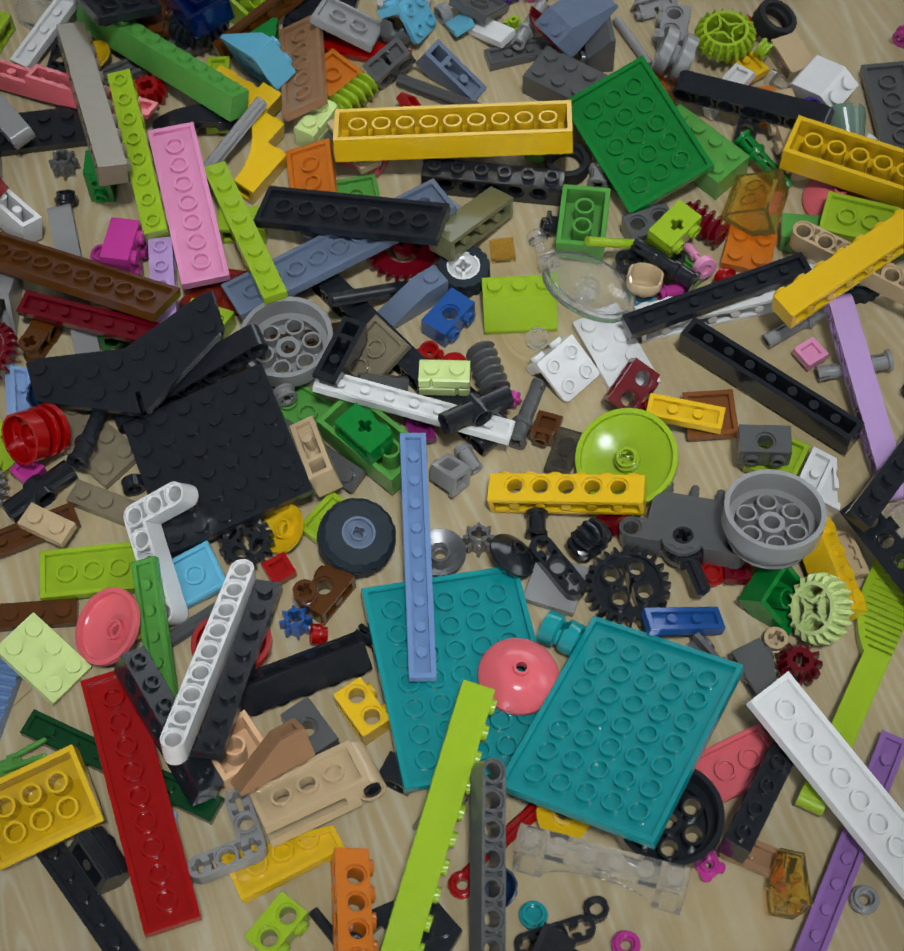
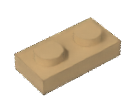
(47, 525)

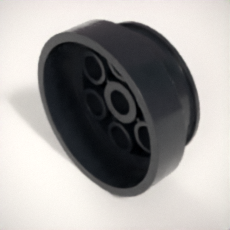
(705, 824)

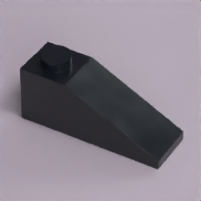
(342, 350)

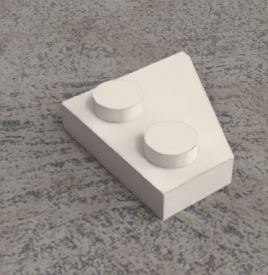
(821, 473)

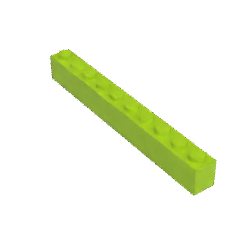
(438, 818)

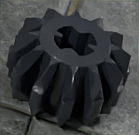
(589, 539)

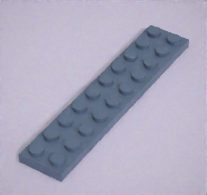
(322, 257)

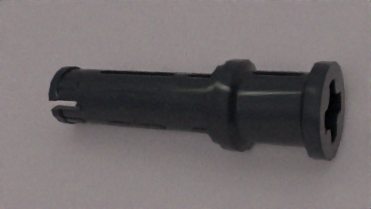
(675, 269)
(86, 442)

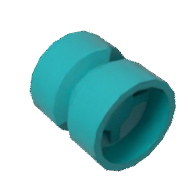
(559, 632)

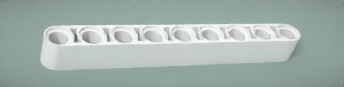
(207, 664)

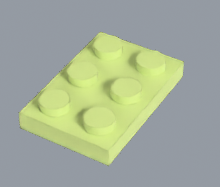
(43, 659)

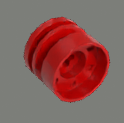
(36, 433)

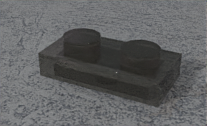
(563, 451)

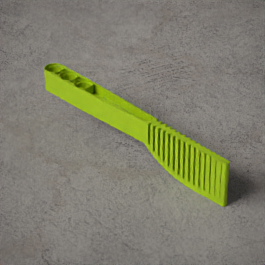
(876, 638)

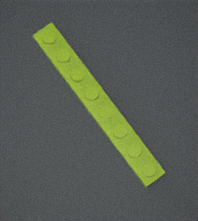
(245, 233)

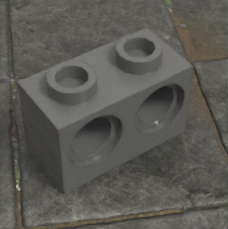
(389, 63)
(642, 221)

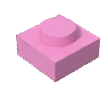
(810, 353)

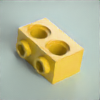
(358, 713)

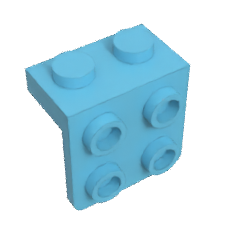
(414, 15)

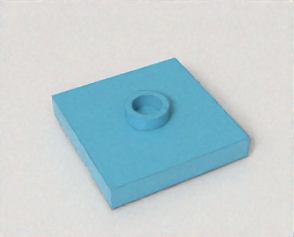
(199, 574)

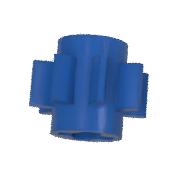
(295, 615)

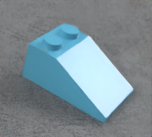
(260, 57)

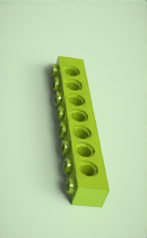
(138, 149)

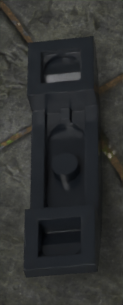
(198, 114)

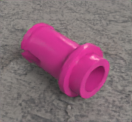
(671, 290)

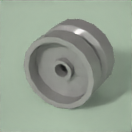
(670, 53)

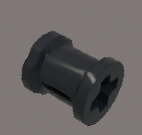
(536, 522)

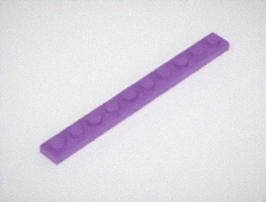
(846, 857)

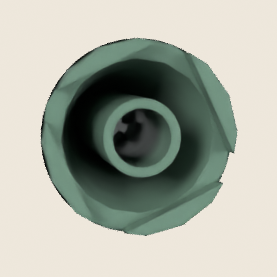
(849, 117)

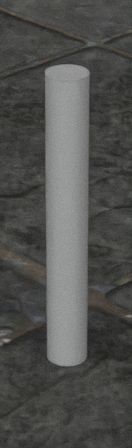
(631, 40)

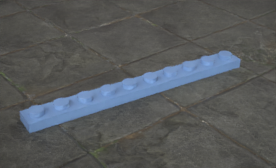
(417, 558)

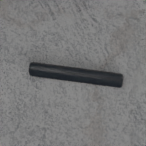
(364, 294)

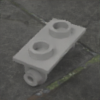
(646, 8)

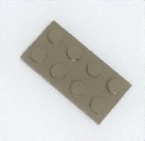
(113, 452)

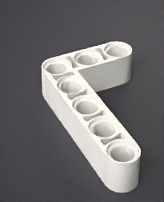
(147, 537)

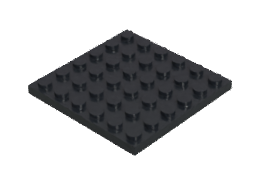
(226, 445)

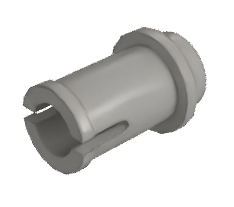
(465, 454)

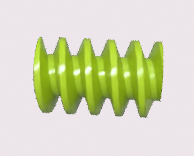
(355, 92)

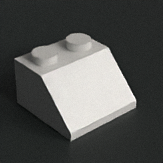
(825, 81)

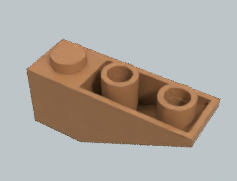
(276, 754)

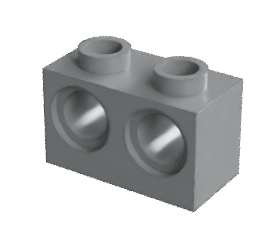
(673, 15)

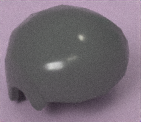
(389, 31)

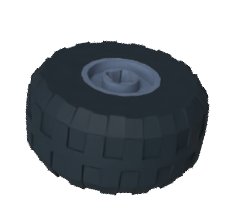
(356, 537)

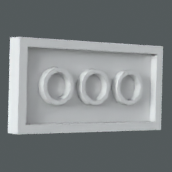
(610, 349)

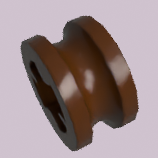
(301, 585)

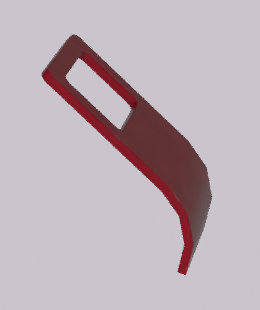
(534, 15)

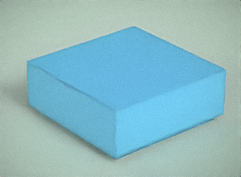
(460, 24)

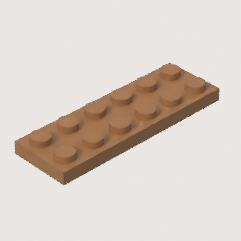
(308, 86)

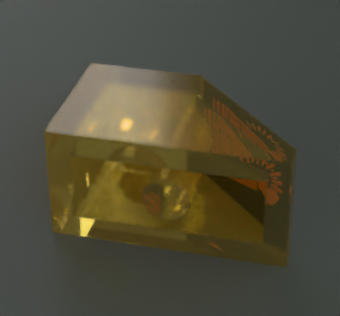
(788, 885)

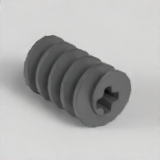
(486, 366)

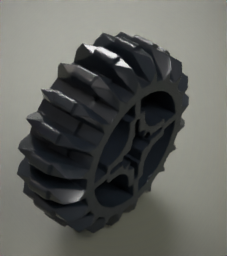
(184, 38)

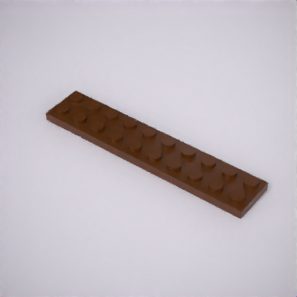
(85, 278)

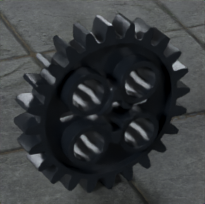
(604, 592)

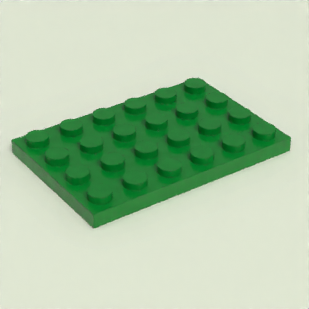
(638, 136)

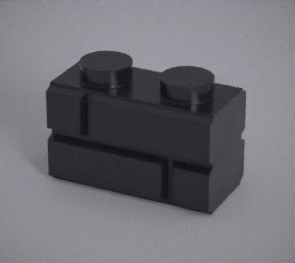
(99, 859)

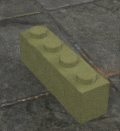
(474, 222)

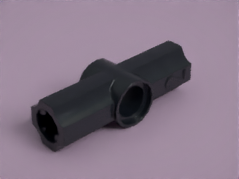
(476, 409)
(39, 490)

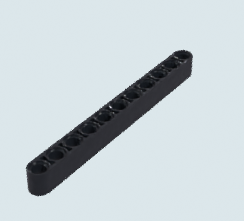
(409, 363)

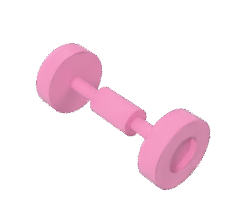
(705, 264)

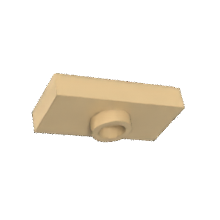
(853, 552)

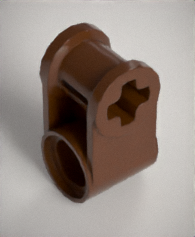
(38, 339)

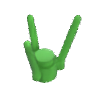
(13, 761)

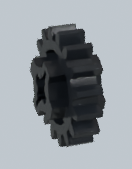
(257, 539)

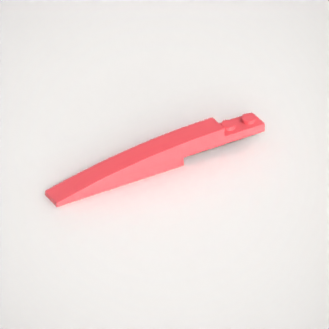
(49, 86)

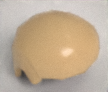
(644, 279)

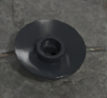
(512, 555)

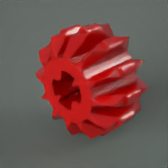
(151, 88)

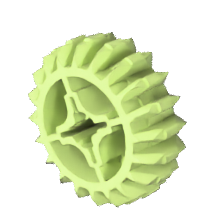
(813, 609)

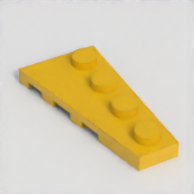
(284, 862)

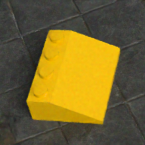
(45, 805)

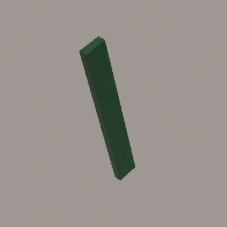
(62, 735)

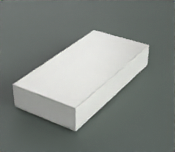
(493, 33)

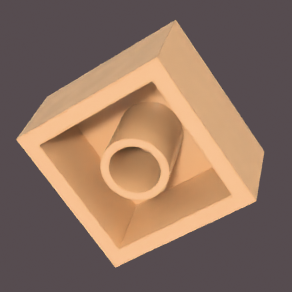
(240, 748)

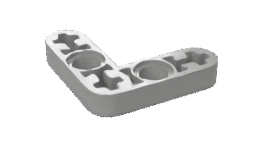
(244, 841)

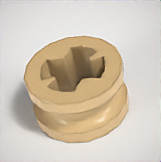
(779, 632)

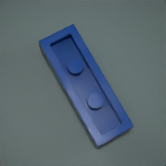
(682, 621)

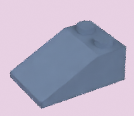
(574, 22)

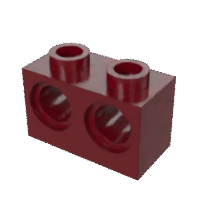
(626, 383)

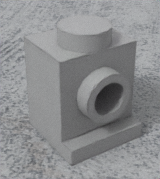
(450, 474)

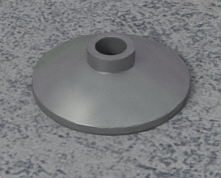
(451, 546)

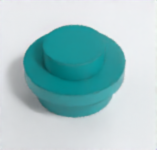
(533, 915)

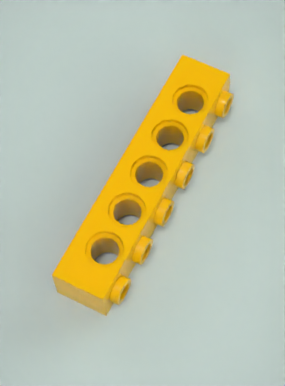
(578, 501)

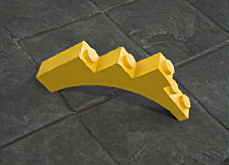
(265, 159)

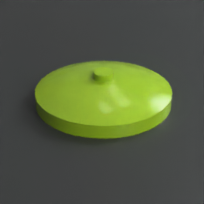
(629, 443)

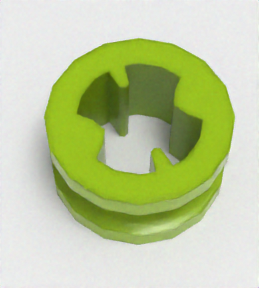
(763, 49)

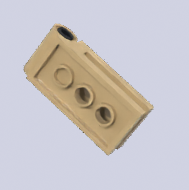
(317, 791)

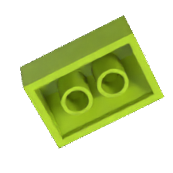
(517, 305)

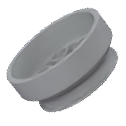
(281, 318)
(773, 518)

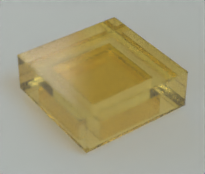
(502, 250)

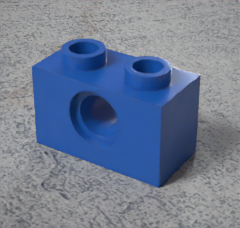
(451, 305)

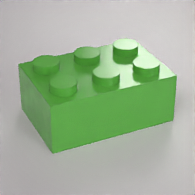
(582, 214)

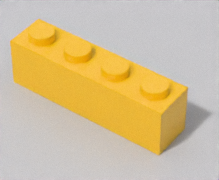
(831, 559)

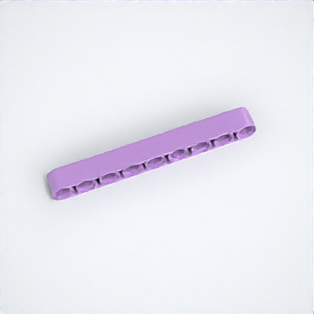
(861, 383)

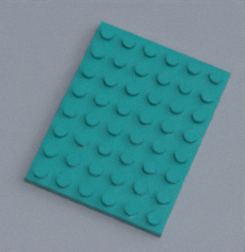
(469, 617)
(622, 730)

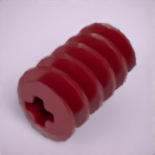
(711, 228)

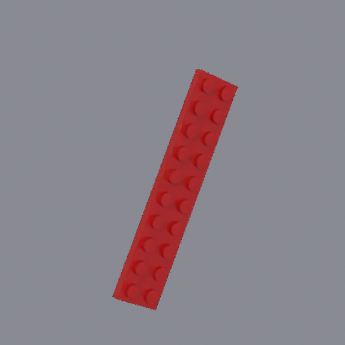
(141, 809)

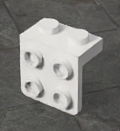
(564, 367)

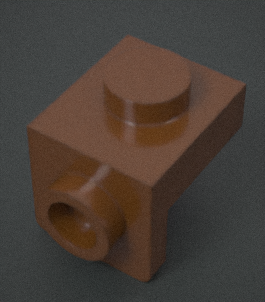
(545, 428)

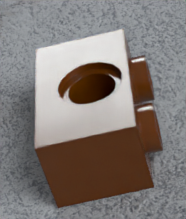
(326, 605)

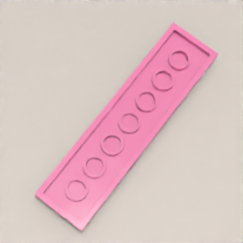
(188, 206)

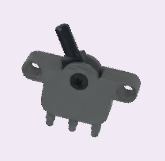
(684, 532)

